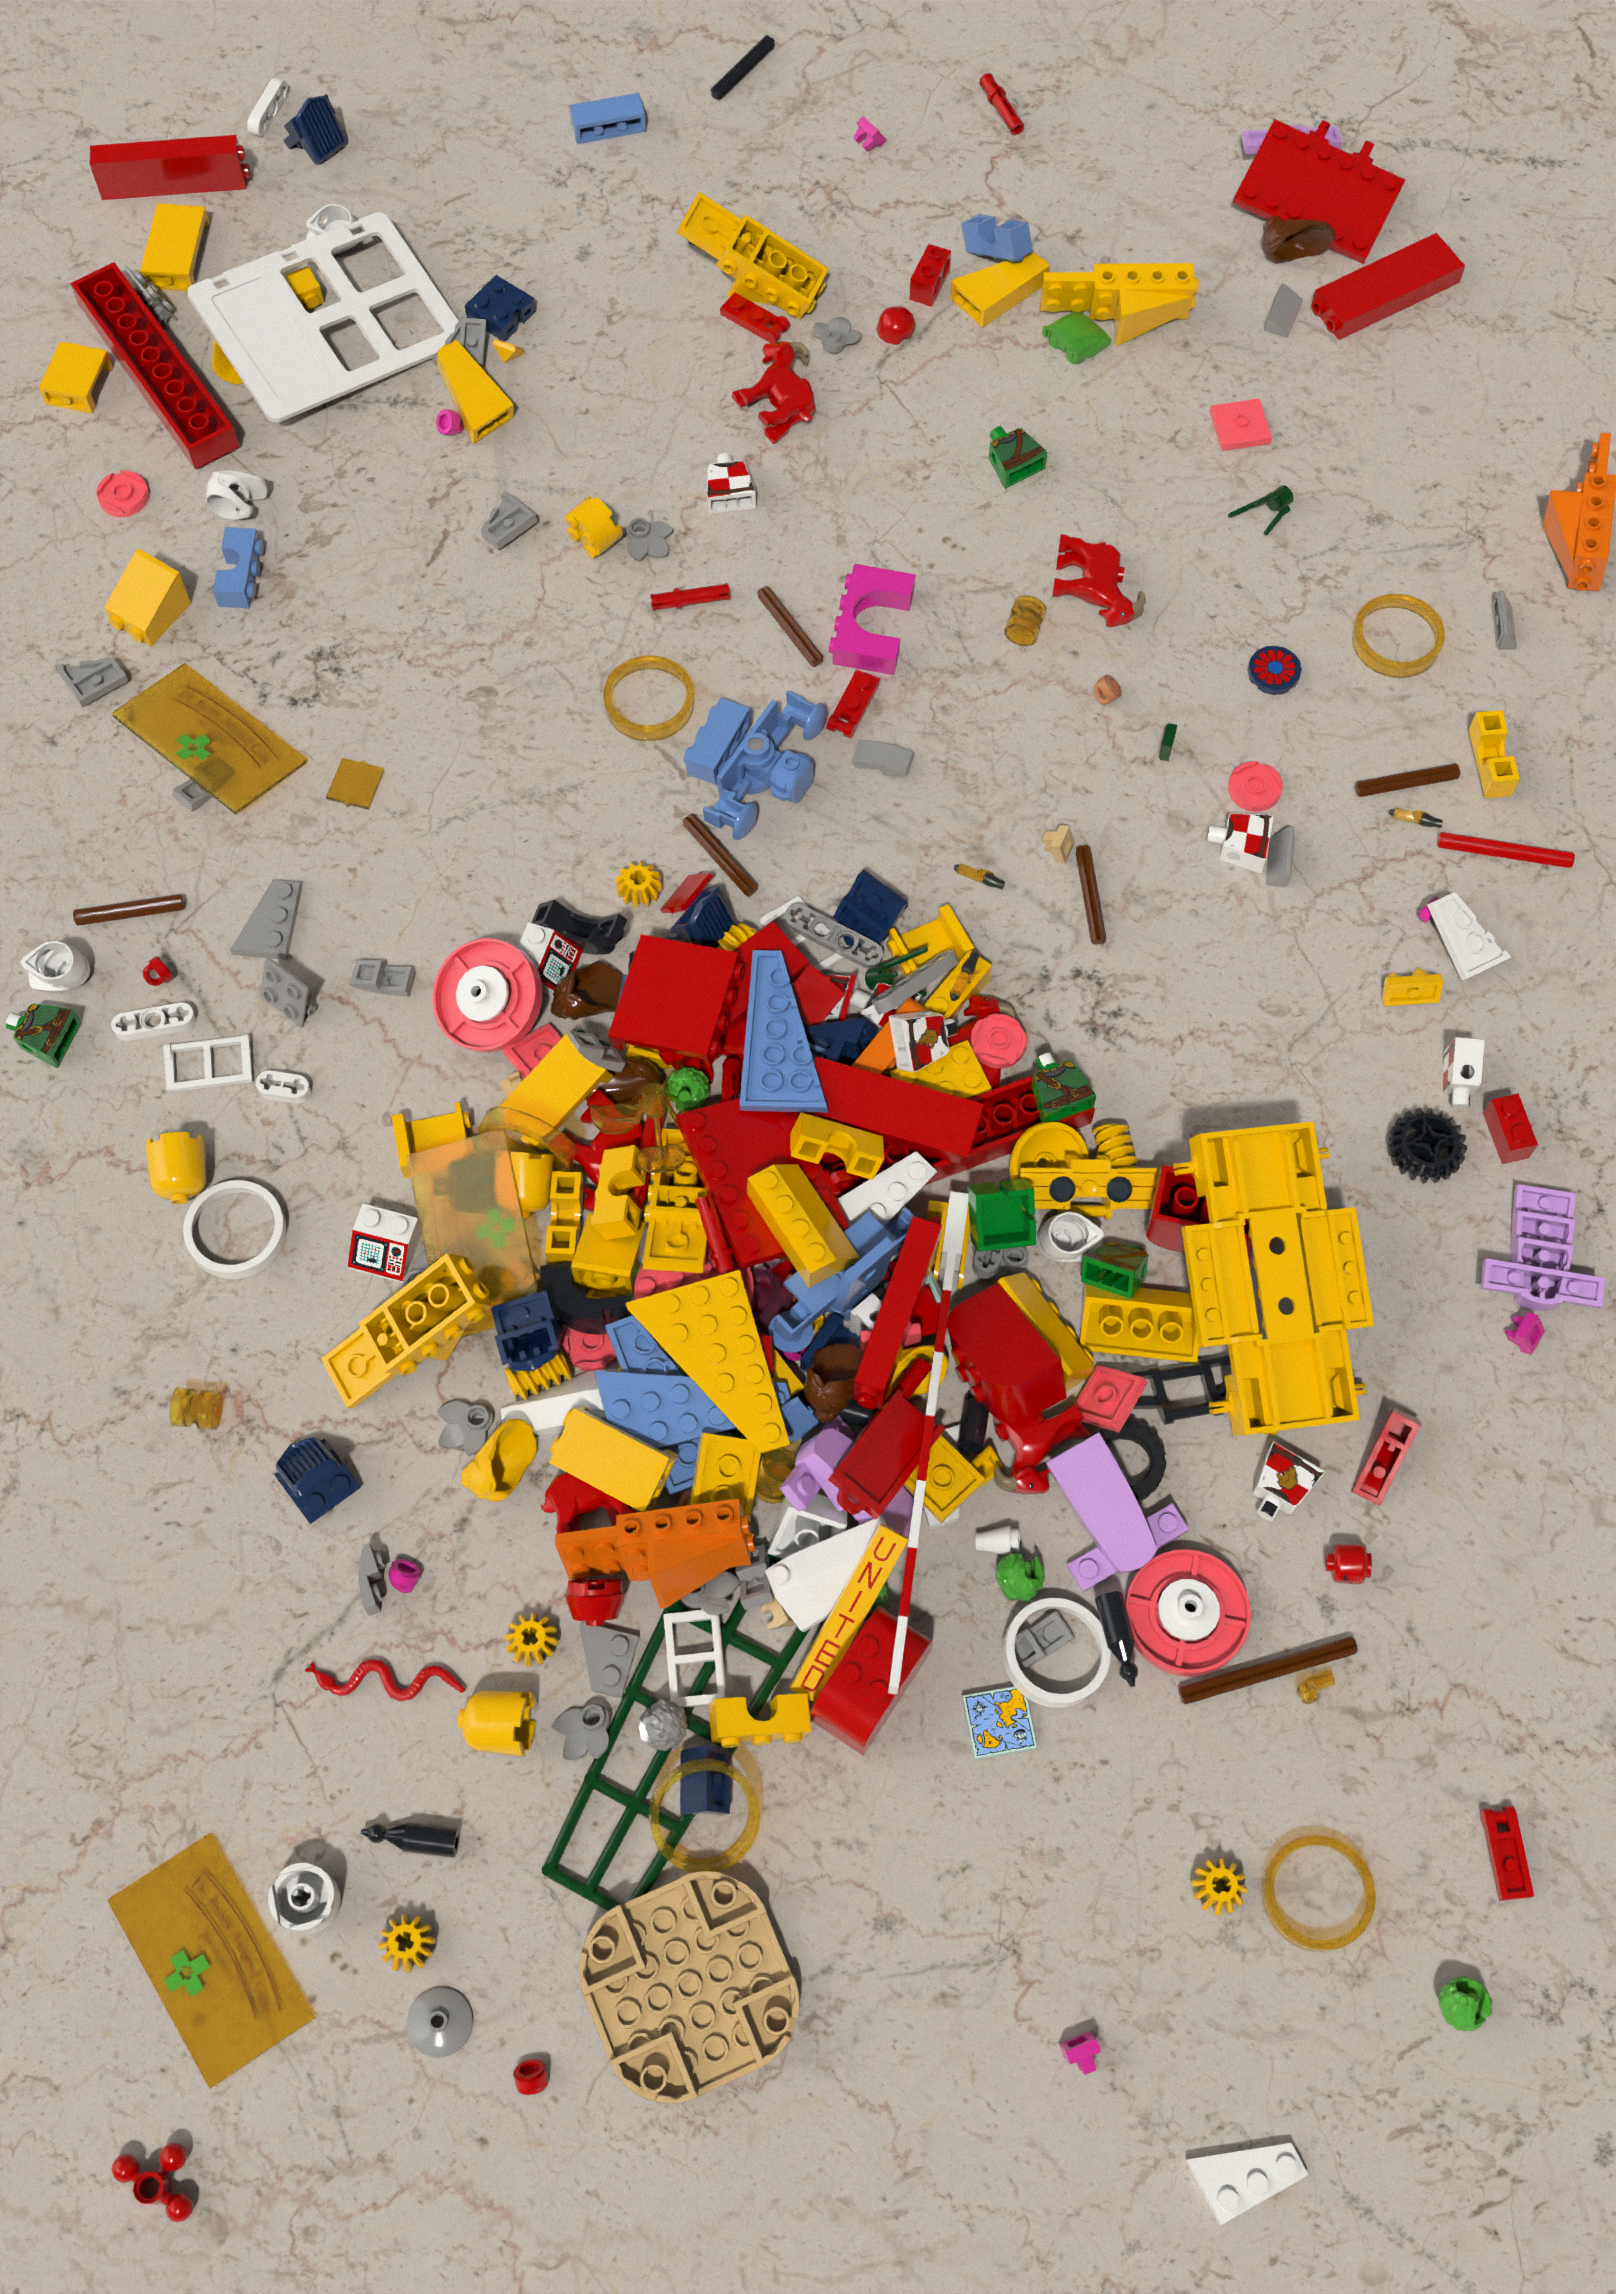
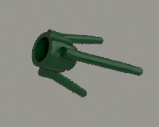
(1275, 500)
(885, 975)

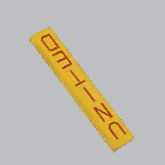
(849, 1611)

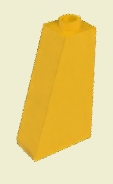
(998, 287)
(473, 392)

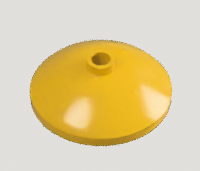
(1046, 1142)

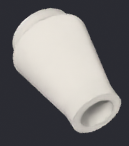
(999, 1541)

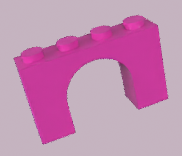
(866, 589)

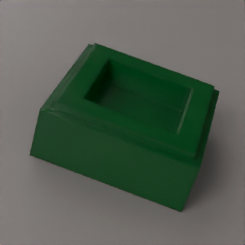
(1167, 742)

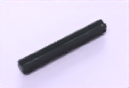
(742, 67)

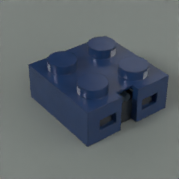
(501, 306)

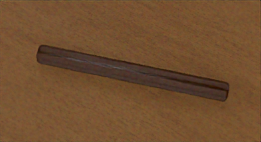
(1268, 1670)

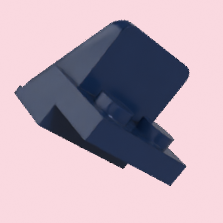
(316, 129)
(870, 909)
(703, 920)
(843, 1039)
(527, 1331)
(314, 1477)

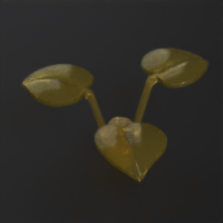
(621, 1117)

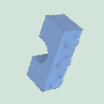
(1004, 241)
(236, 586)

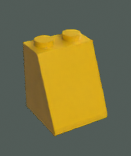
(147, 599)
(608, 1263)

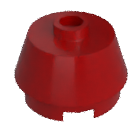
(595, 1599)

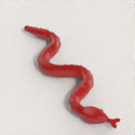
(328, 1683)

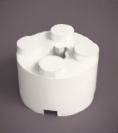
(289, 1889)

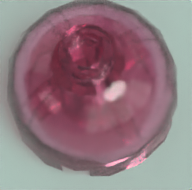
(770, 1297)

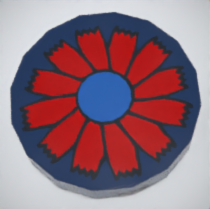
(1274, 670)

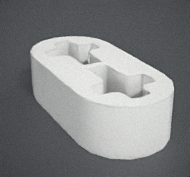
(283, 1090)

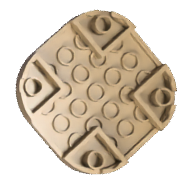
(688, 1987)

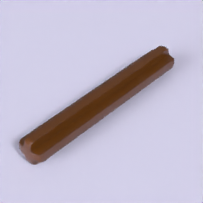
(790, 626)
(1407, 780)
(720, 855)
(1090, 895)
(128, 909)

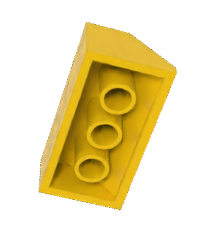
(800, 1222)
(1026, 1294)
(1148, 1325)

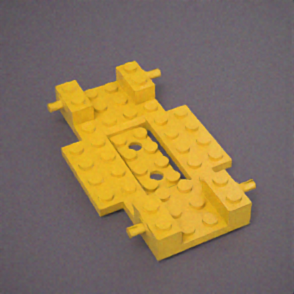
(1304, 1364)

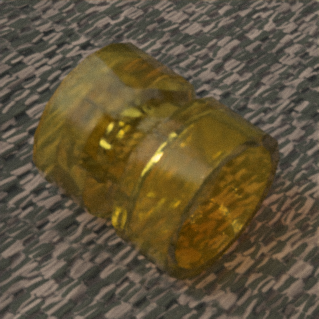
(1025, 620)
(190, 1408)
(772, 1473)

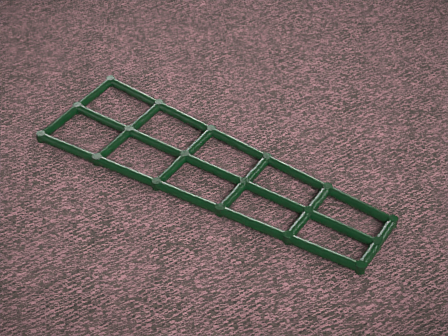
(635, 1803)

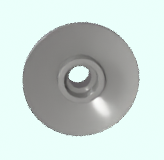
(453, 2032)

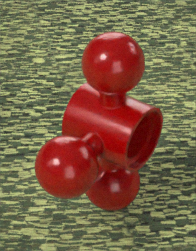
(171, 2158)

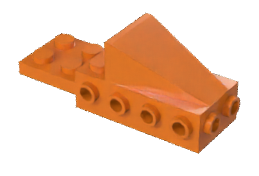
(1582, 521)
(672, 1557)

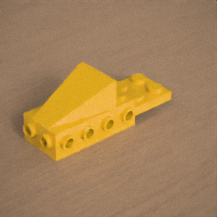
(760, 261)
(1133, 303)
(675, 1228)
(410, 1326)

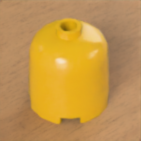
(176, 1166)
(533, 1180)
(499, 1721)

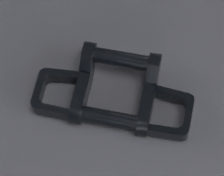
(1161, 1403)

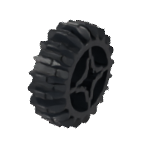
(1434, 1133)

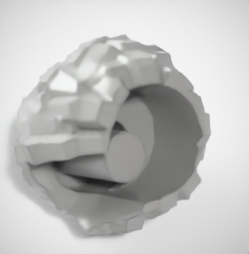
(663, 1725)

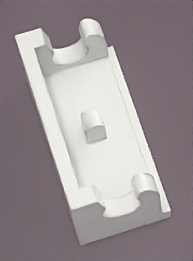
(864, 1315)

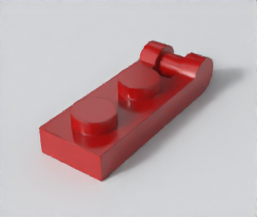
(754, 318)
(853, 703)
(1507, 1854)

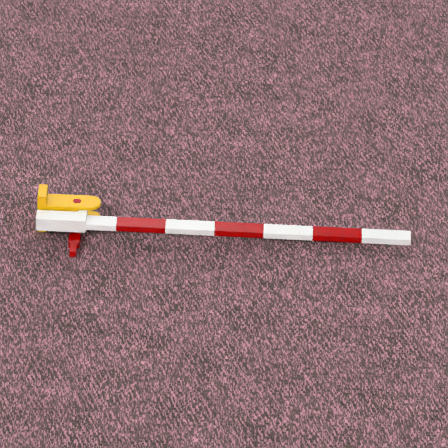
(951, 1256)

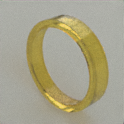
(1393, 668)
(648, 732)
(534, 1128)
(726, 1858)
(1279, 1922)

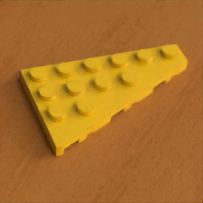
(717, 1344)

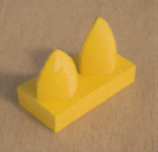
(1414, 989)

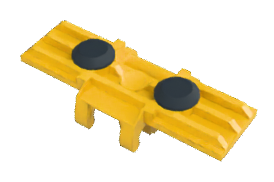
(1092, 1178)

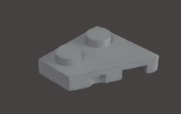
(507, 521)

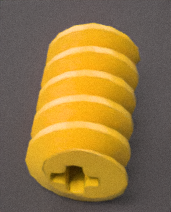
(1112, 1143)
(525, 1380)

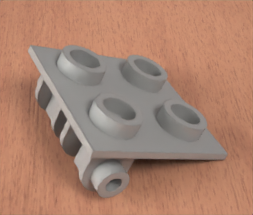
(150, 295)
(286, 992)

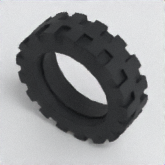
(1154, 1450)

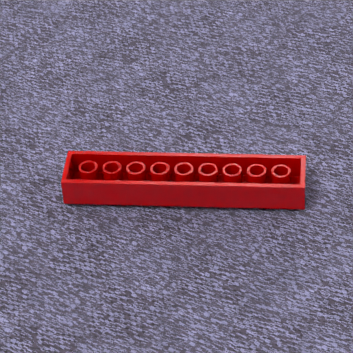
(155, 365)
(1005, 1117)

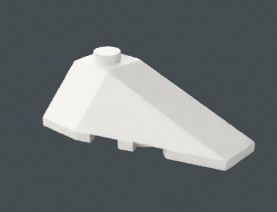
(549, 1408)
(813, 1578)

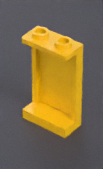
(173, 245)
(556, 1087)
(611, 1459)

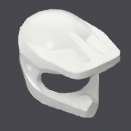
(336, 217)
(231, 490)
(57, 970)
(1069, 1237)

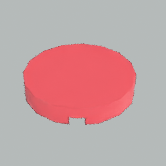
(122, 494)
(1255, 786)
(998, 1041)
(587, 1351)

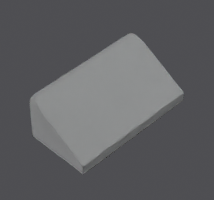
(1283, 311)
(1503, 622)
(1280, 858)

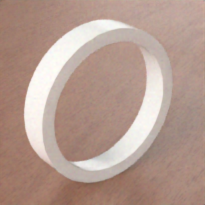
(249, 1267)
(1027, 1688)

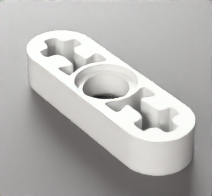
(267, 107)
(163, 1028)

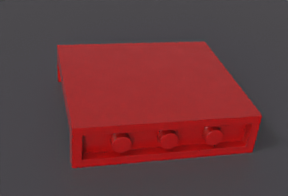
(677, 998)

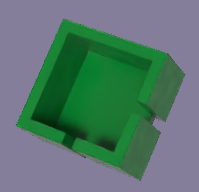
(998, 1215)

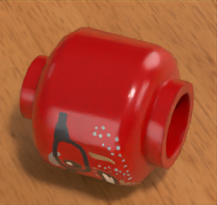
(1349, 1563)

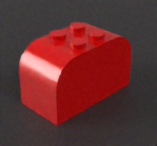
(1177, 1206)
(1003, 1357)
(856, 1694)

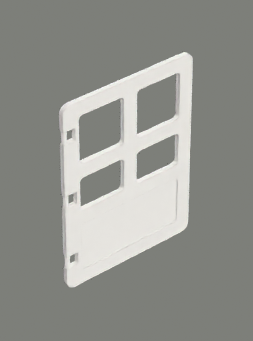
(280, 344)

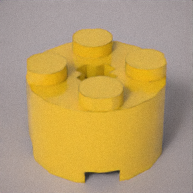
(592, 526)

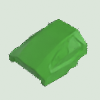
(1077, 337)

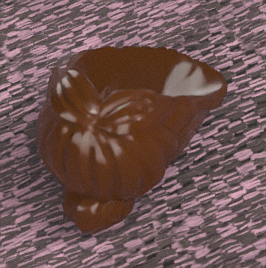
(1296, 238)
(587, 992)
(627, 1085)
(832, 1379)

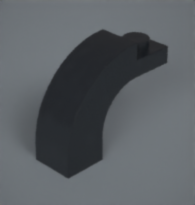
(588, 934)
(579, 1311)

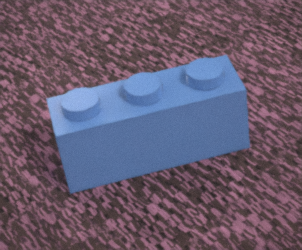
(607, 118)
(717, 740)

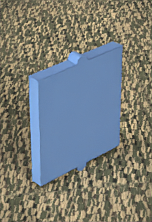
(798, 1419)

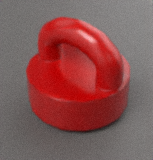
(161, 969)
(531, 2077)

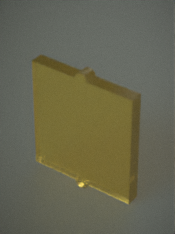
(355, 783)

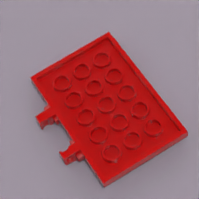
(1309, 179)
(737, 1144)

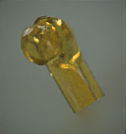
(1308, 1688)

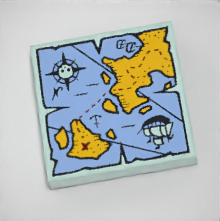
(999, 1723)

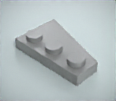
(271, 923)

